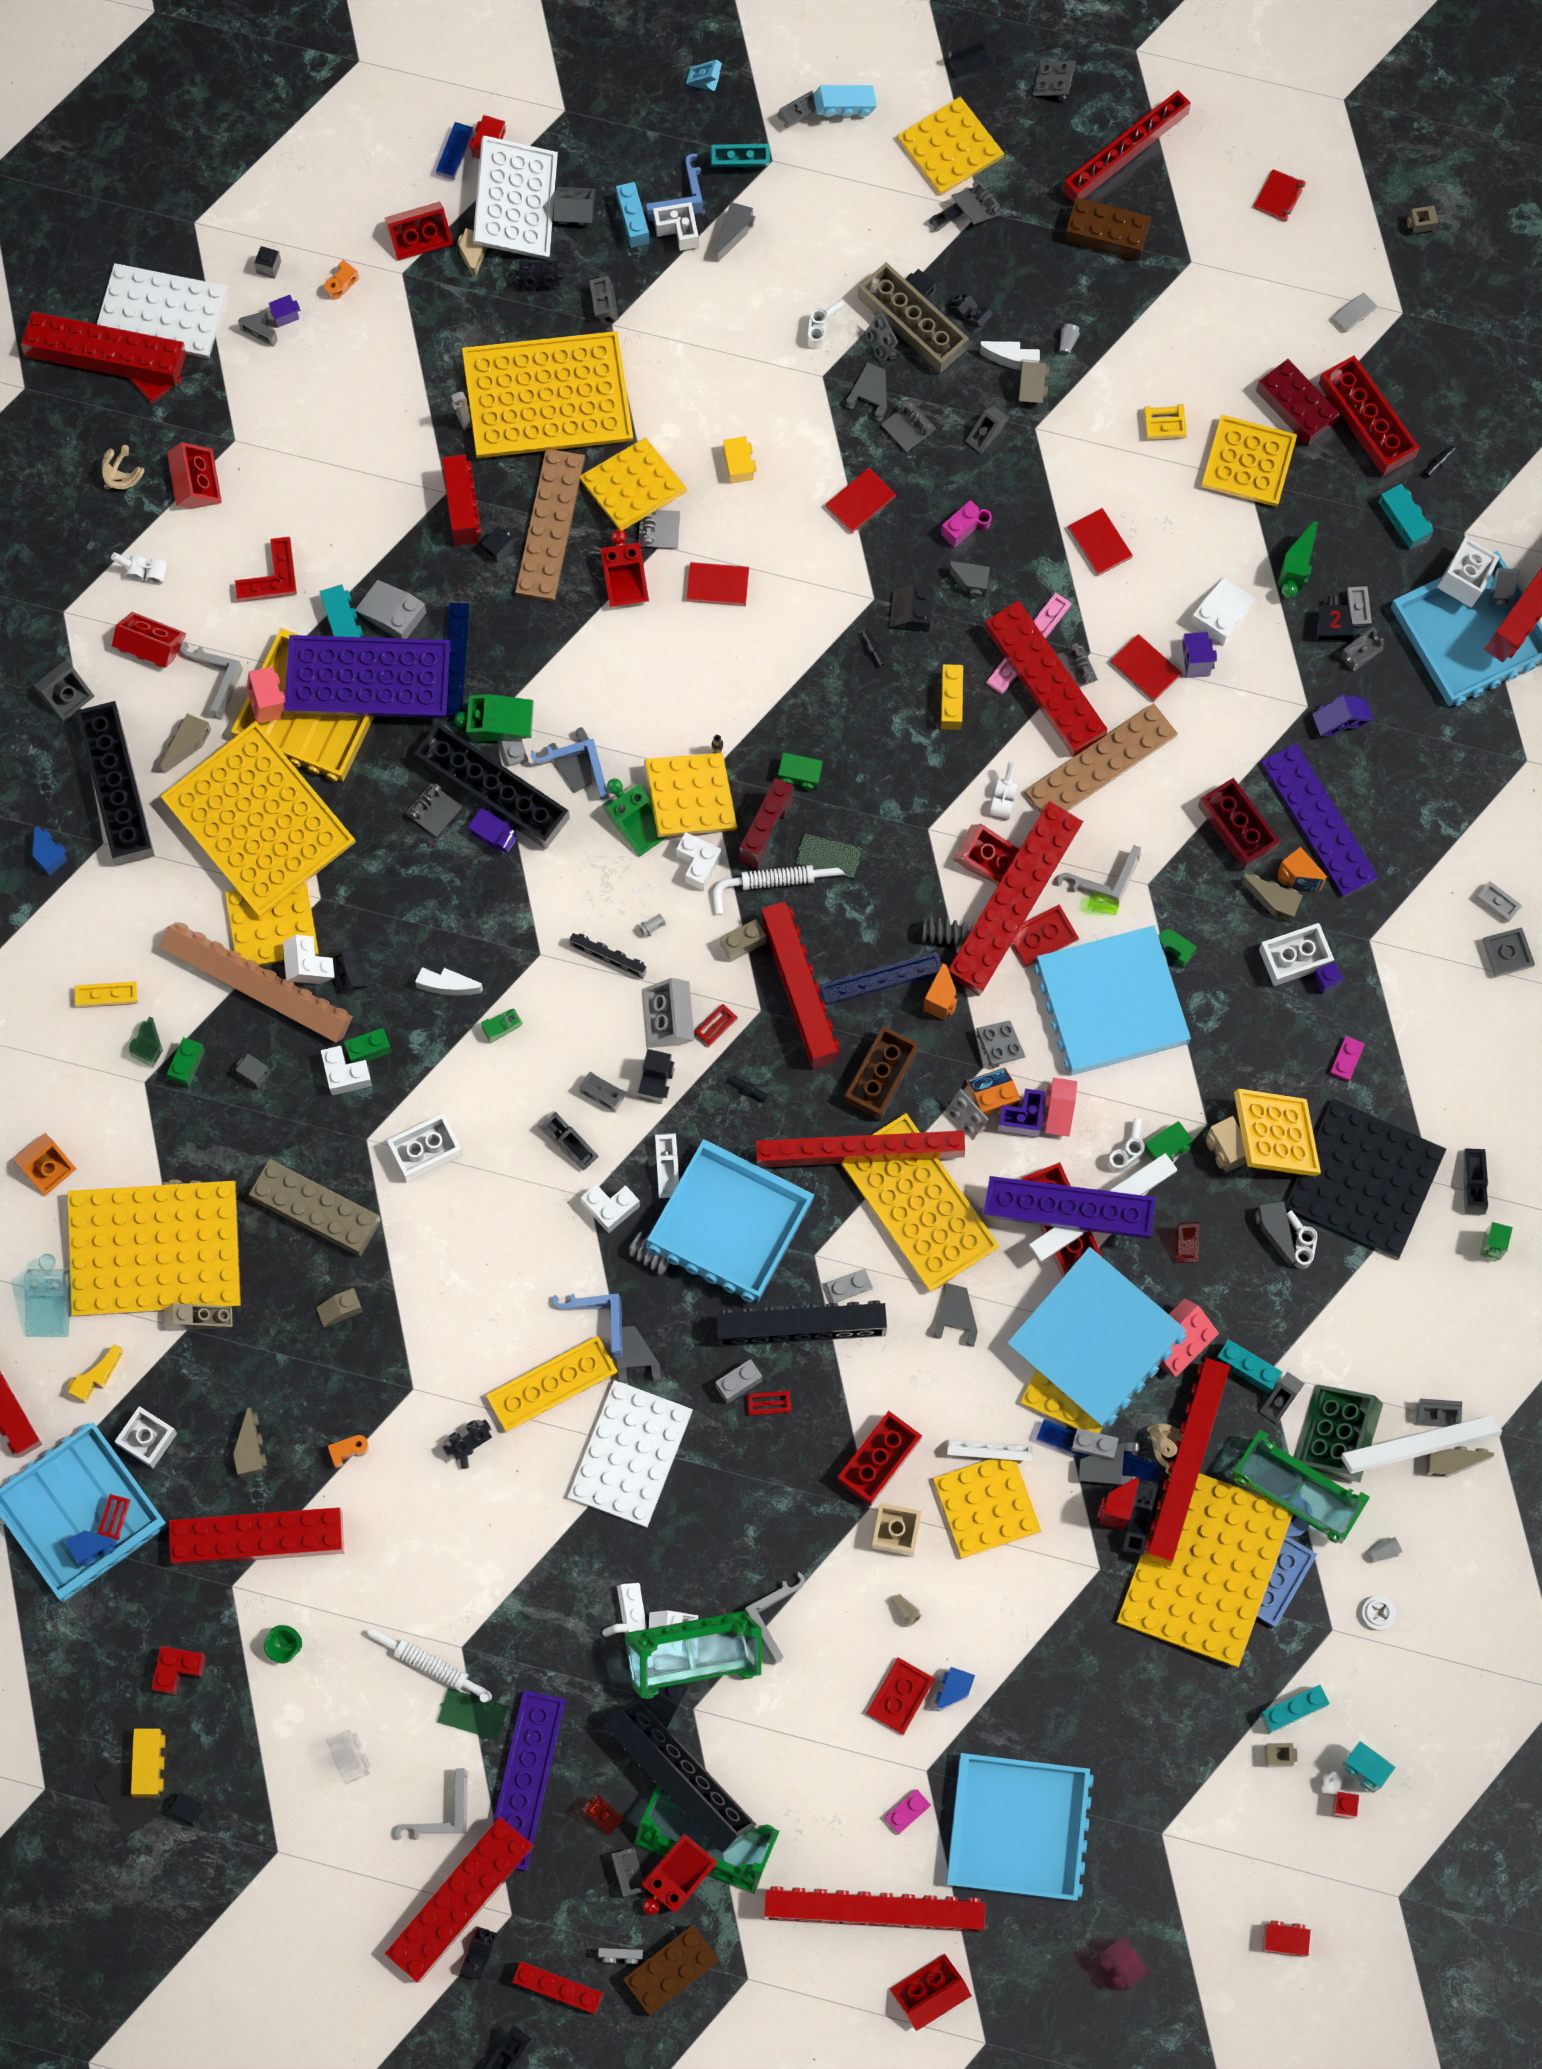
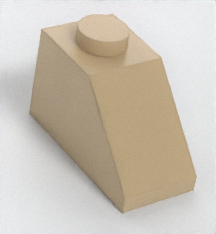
(470, 252)

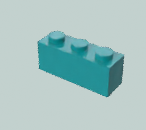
(740, 155)
(1406, 516)
(339, 613)
(1249, 1366)
(1294, 1709)

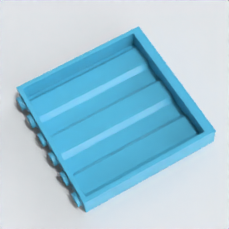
(69, 1495)

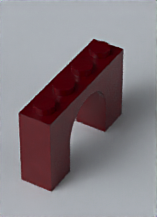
(775, 805)

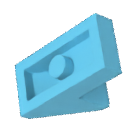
(705, 75)

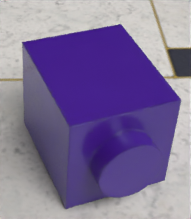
(284, 310)
(1328, 977)

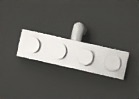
(631, 1610)

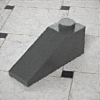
(735, 228)
(1276, 1228)

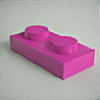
(1347, 1059)
(907, 1811)

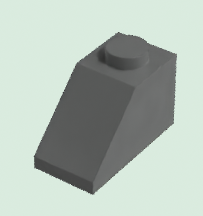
(987, 428)
(970, 577)
(1503, 587)
(1282, 1397)

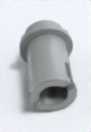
(652, 925)

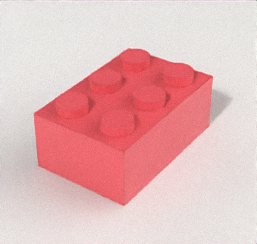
(1199, 1335)

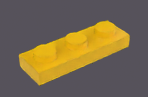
(106, 994)

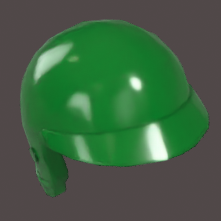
(282, 1644)

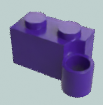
(493, 831)

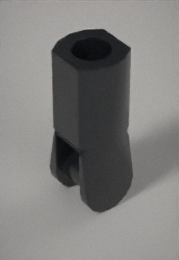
(947, 215)

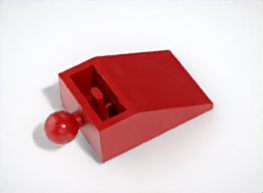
(624, 574)
(680, 1873)

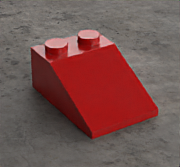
(985, 853)

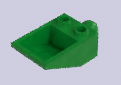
(1296, 565)
(497, 718)
(637, 818)

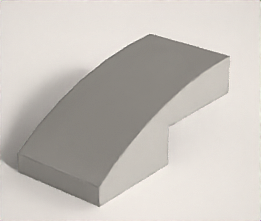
(1355, 311)

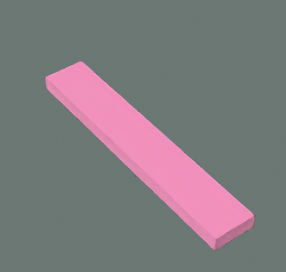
(1045, 621)

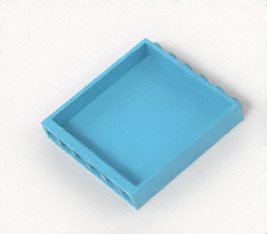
(1453, 639)
(1112, 1000)
(729, 1222)
(1098, 1337)
(1019, 1827)

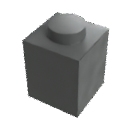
(252, 1070)

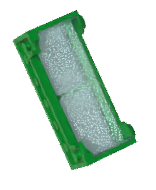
(1299, 1488)
(694, 1651)
(739, 1866)

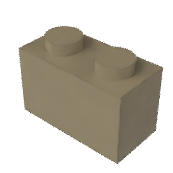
(1032, 381)
(743, 940)

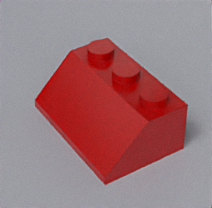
(419, 230)
(194, 476)
(148, 639)
(1118, 1505)
(930, 1992)

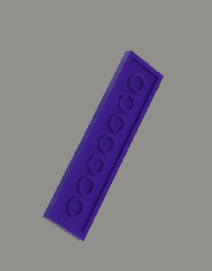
(1319, 820)
(1069, 1207)
(530, 1764)

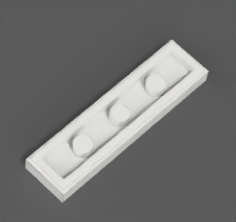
(989, 1450)

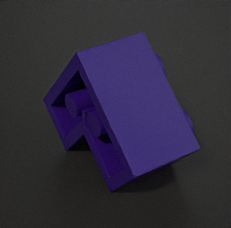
(1198, 654)
(1342, 714)
(1025, 1119)

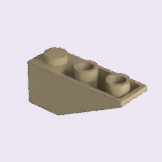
(189, 738)
(1276, 899)
(196, 1317)
(247, 1451)
(1452, 1461)

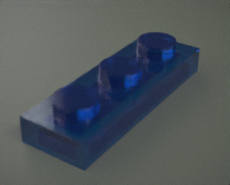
(454, 150)

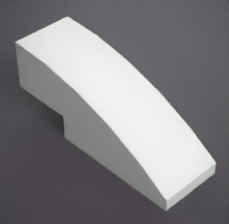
(1008, 353)
(447, 983)
(667, 1164)

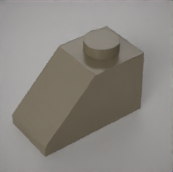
(339, 1308)

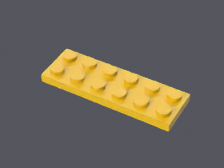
(552, 1384)

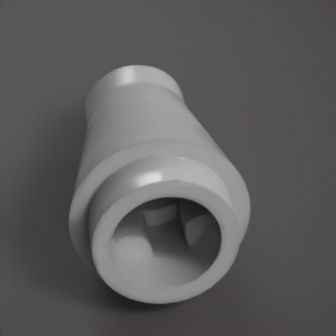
(1069, 336)
(1387, 1549)

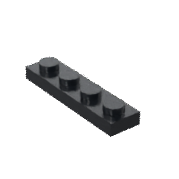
(602, 952)

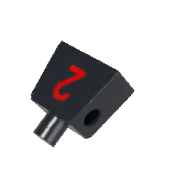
(1334, 622)

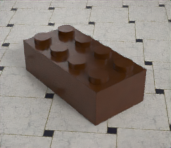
(1107, 229)
(881, 1073)
(671, 1970)

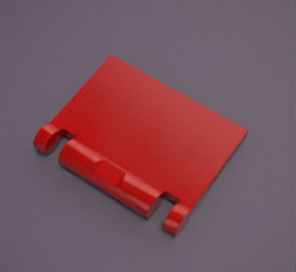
(1279, 195)

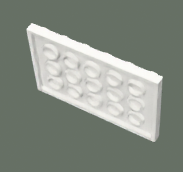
(515, 197)
(164, 307)
(630, 1454)

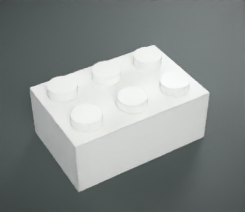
(1295, 954)
(425, 1147)

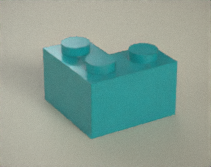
(1369, 1766)

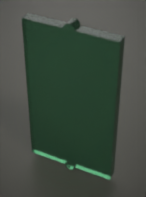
(827, 853)
(472, 1715)

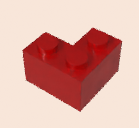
(174, 1663)

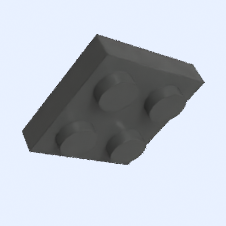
(1508, 952)

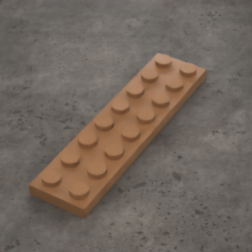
(550, 525)
(1103, 761)

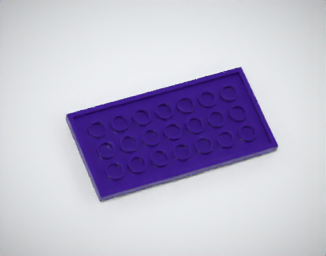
(367, 676)

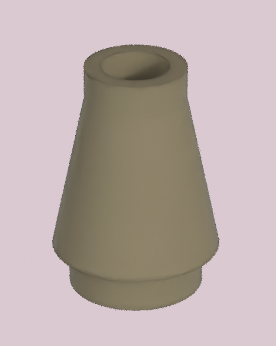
(907, 1611)

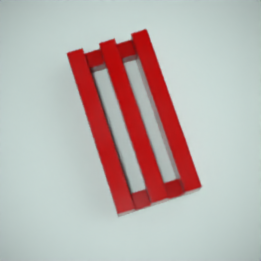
(704, 1037)
(787, 1409)
(116, 1536)

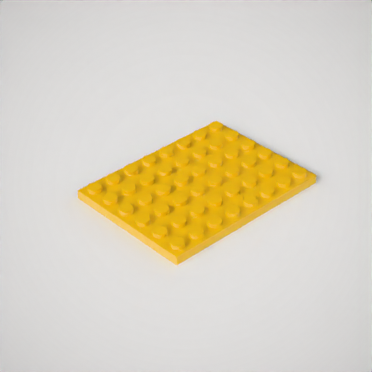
(547, 394)
(258, 819)
(153, 1247)
(1216, 1574)

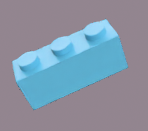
(845, 100)
(632, 214)

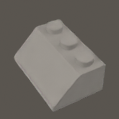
(668, 1013)

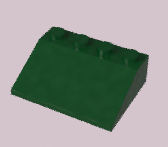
(1336, 1425)

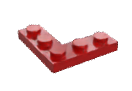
(280, 584)

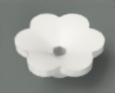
(1332, 1782)

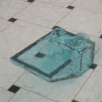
(47, 1305)

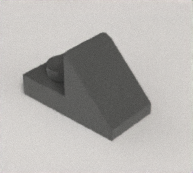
(256, 326)

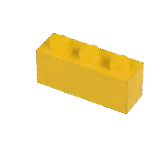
(952, 697)
(147, 1763)

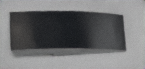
(568, 1140)
(1475, 1181)

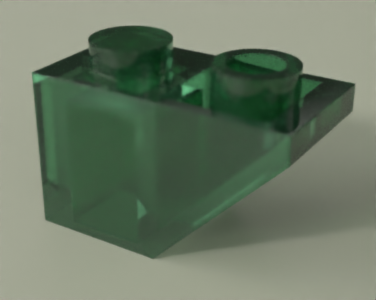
(147, 1045)

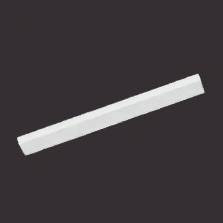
(1136, 1184)
(1421, 1444)

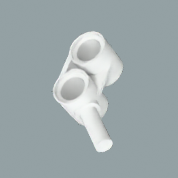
(819, 327)
(141, 571)
(1005, 793)
(1124, 1152)
(1303, 1247)

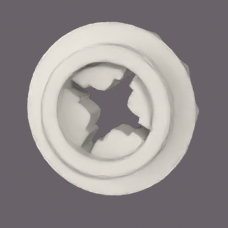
(1389, 1612)

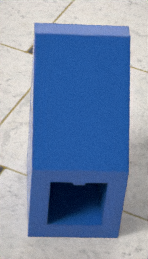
(46, 852)
(89, 1545)
(956, 1688)

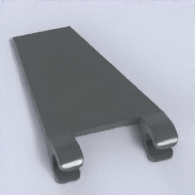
(870, 388)
(577, 767)
(956, 1312)
(636, 1354)
(1105, 1470)

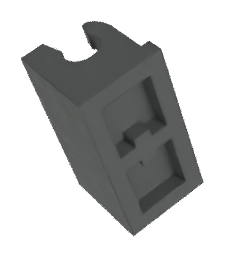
(797, 109)
(604, 298)
(1362, 649)
(602, 1092)
(1438, 1412)
(628, 1872)

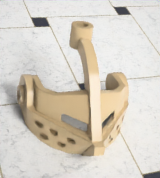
(111, 473)
(1164, 1442)

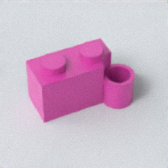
(964, 523)

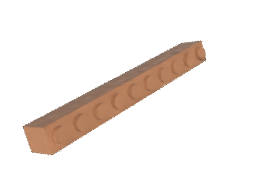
(256, 981)

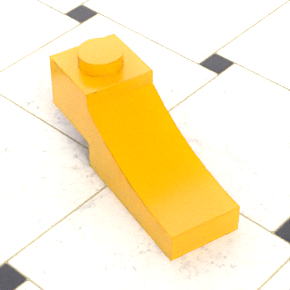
(83, 1385)

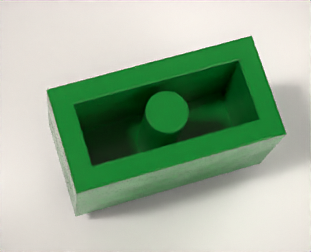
(800, 771)
(368, 1046)
(186, 1062)
(1170, 1141)
(1496, 1241)

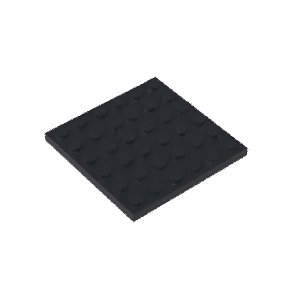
(1368, 1179)

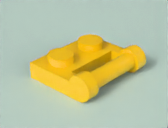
(1165, 427)

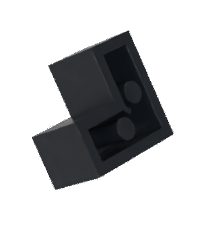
(656, 1072)

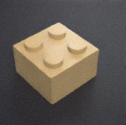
(1227, 1143)
(896, 1529)

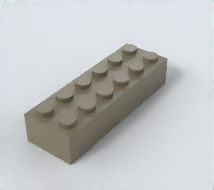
(913, 317)
(314, 1207)

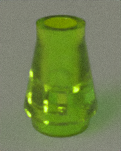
(1102, 904)

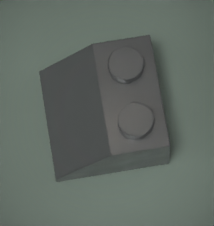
(574, 205)
(64, 690)

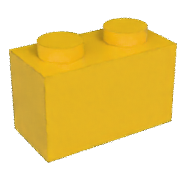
(738, 459)

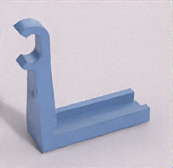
(696, 198)
(575, 749)
(600, 1302)

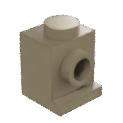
(1423, 219)
(1287, 1749)

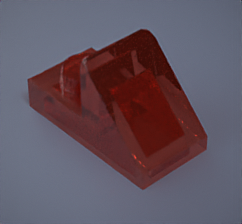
(1188, 1241)
(602, 1814)

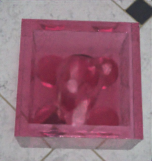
(1124, 1964)

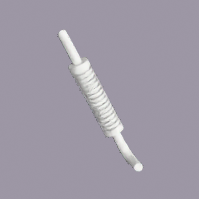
(771, 878)
(431, 1665)

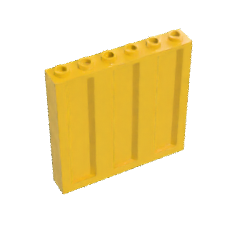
(314, 741)

